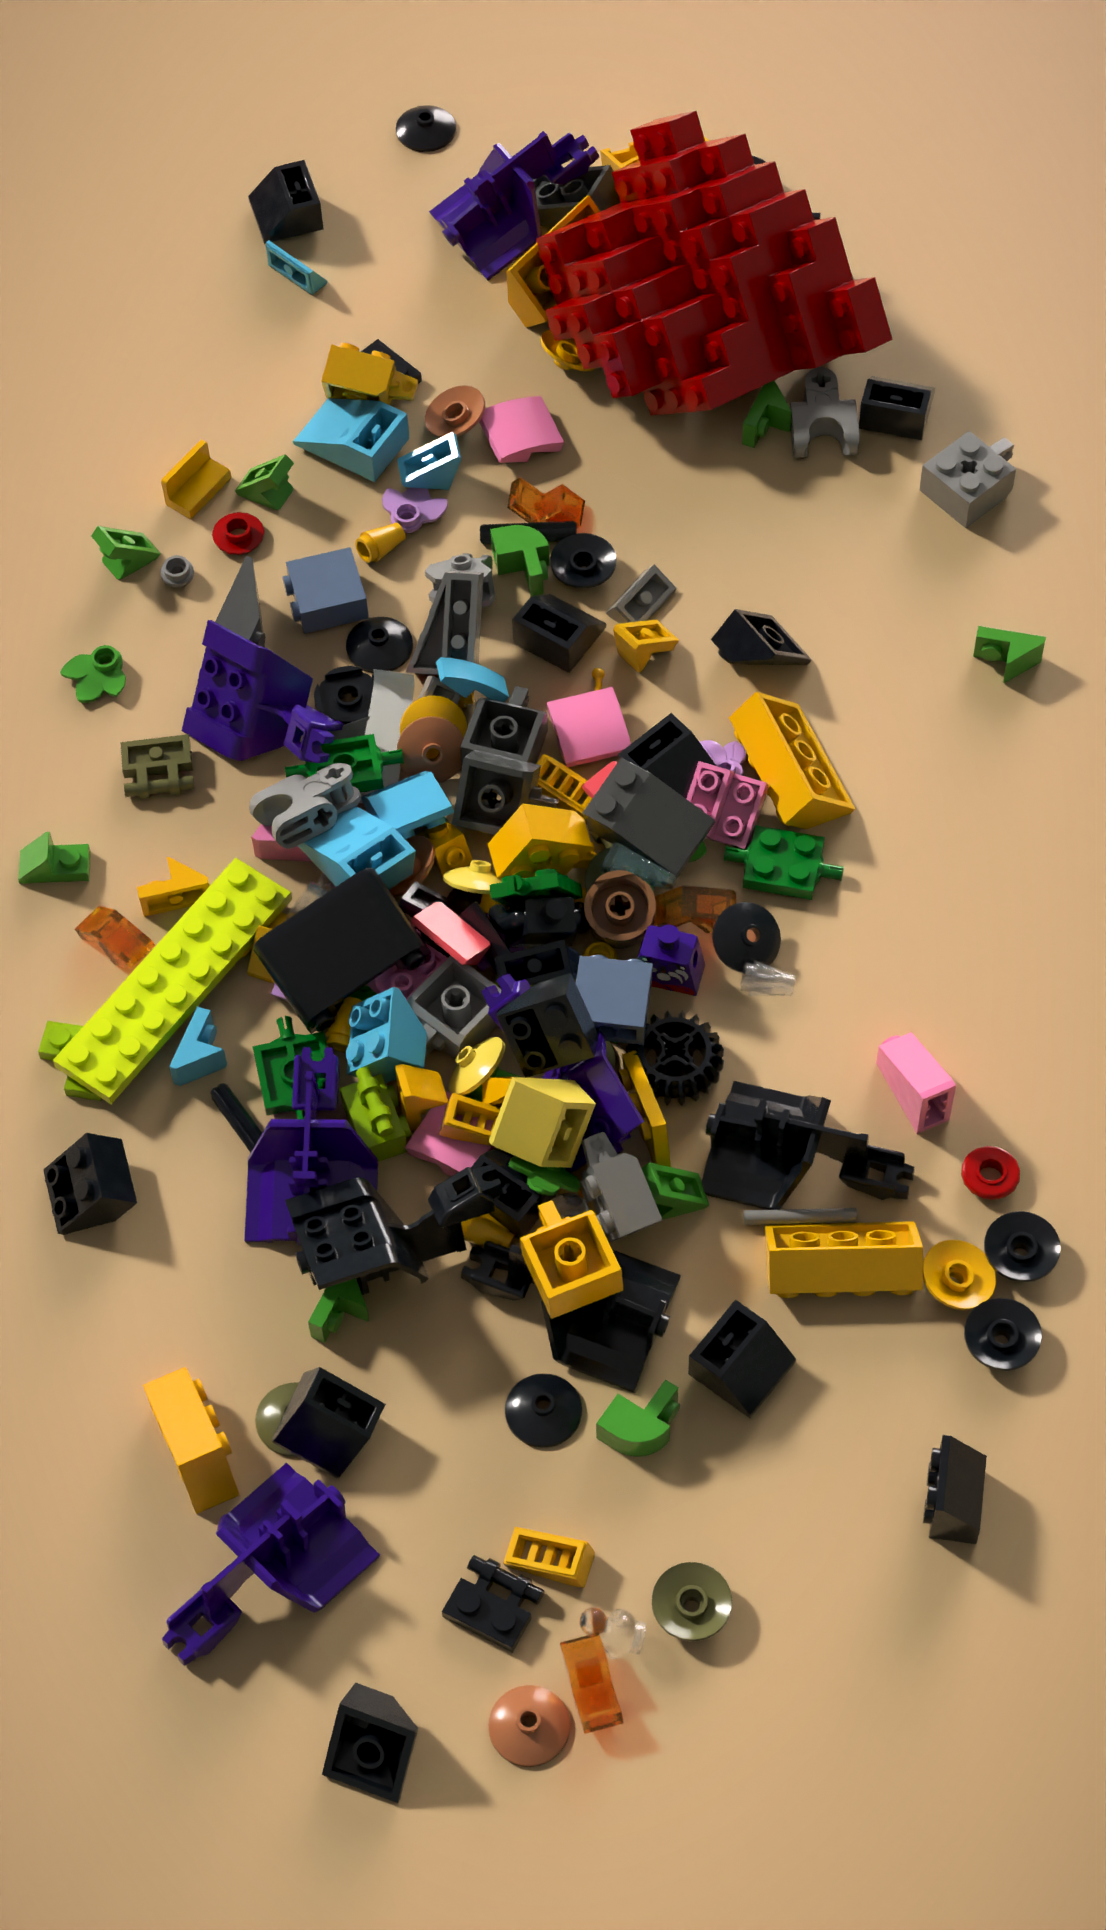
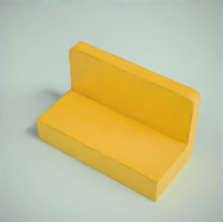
(194, 481)

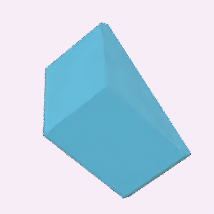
(432, 464)

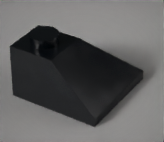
(757, 640)
(371, 1743)

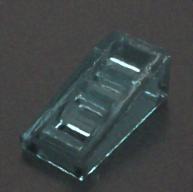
(624, 859)

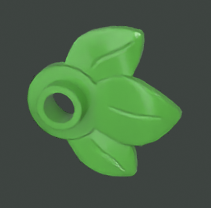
(93, 676)
(545, 1179)

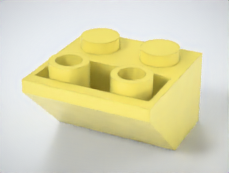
(543, 1121)

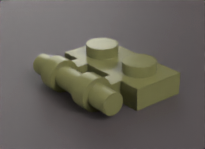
(157, 757)

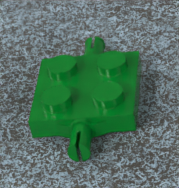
(359, 753)
(783, 862)
(545, 884)
(276, 1066)

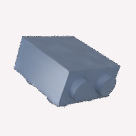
(325, 590)
(616, 996)

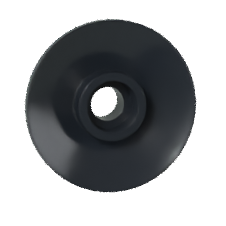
(425, 128)
(579, 551)
(379, 654)
(731, 938)
(1026, 1232)
(1007, 1319)
(544, 1426)

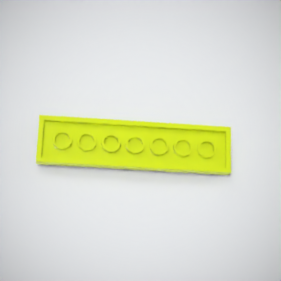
(172, 981)

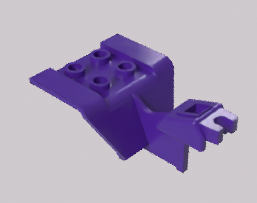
(497, 210)
(254, 702)
(613, 1109)
(303, 1153)
(288, 1537)

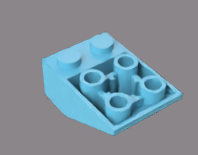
(356, 435)
(360, 843)

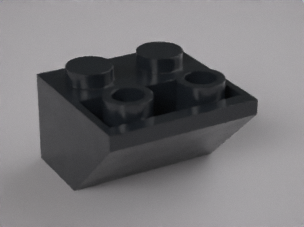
(286, 203)
(895, 407)
(555, 630)
(668, 753)
(549, 1026)
(89, 1184)
(519, 1203)
(741, 1359)
(327, 1421)
(955, 1491)

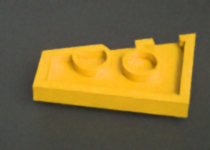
(654, 1126)

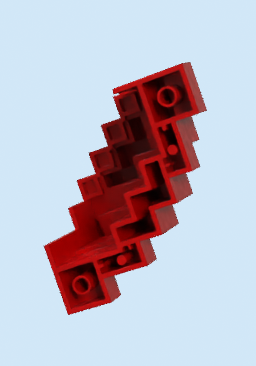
(705, 276)

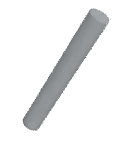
(800, 1216)

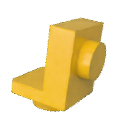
(450, 847)

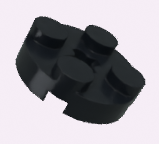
(331, 692)

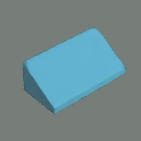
(294, 269)

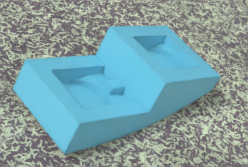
(468, 676)

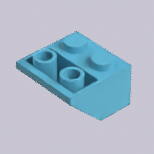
(410, 804)
(385, 1035)

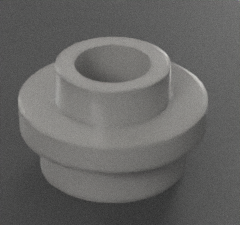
(179, 565)

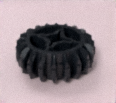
(674, 1043)

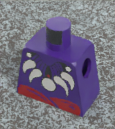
(675, 959)

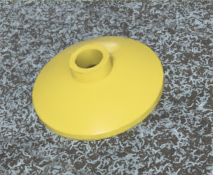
(473, 878)
(476, 1065)

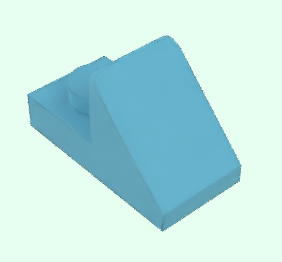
(195, 1053)

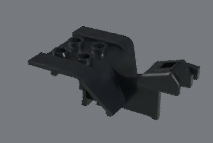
(768, 1143)
(355, 1234)
(601, 1338)

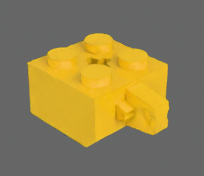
(365, 376)
(541, 840)
(570, 1261)

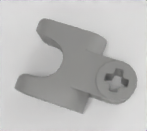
(823, 415)
(305, 806)

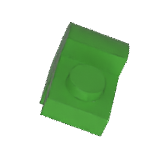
(521, 549)
(639, 1430)

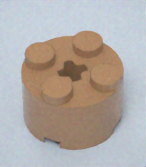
(600, 903)

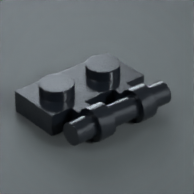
(488, 1614)

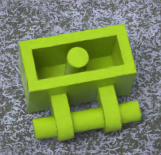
(373, 1114)

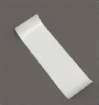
(389, 700)

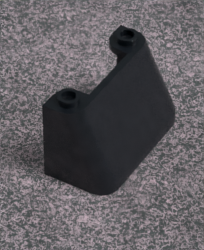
(339, 947)

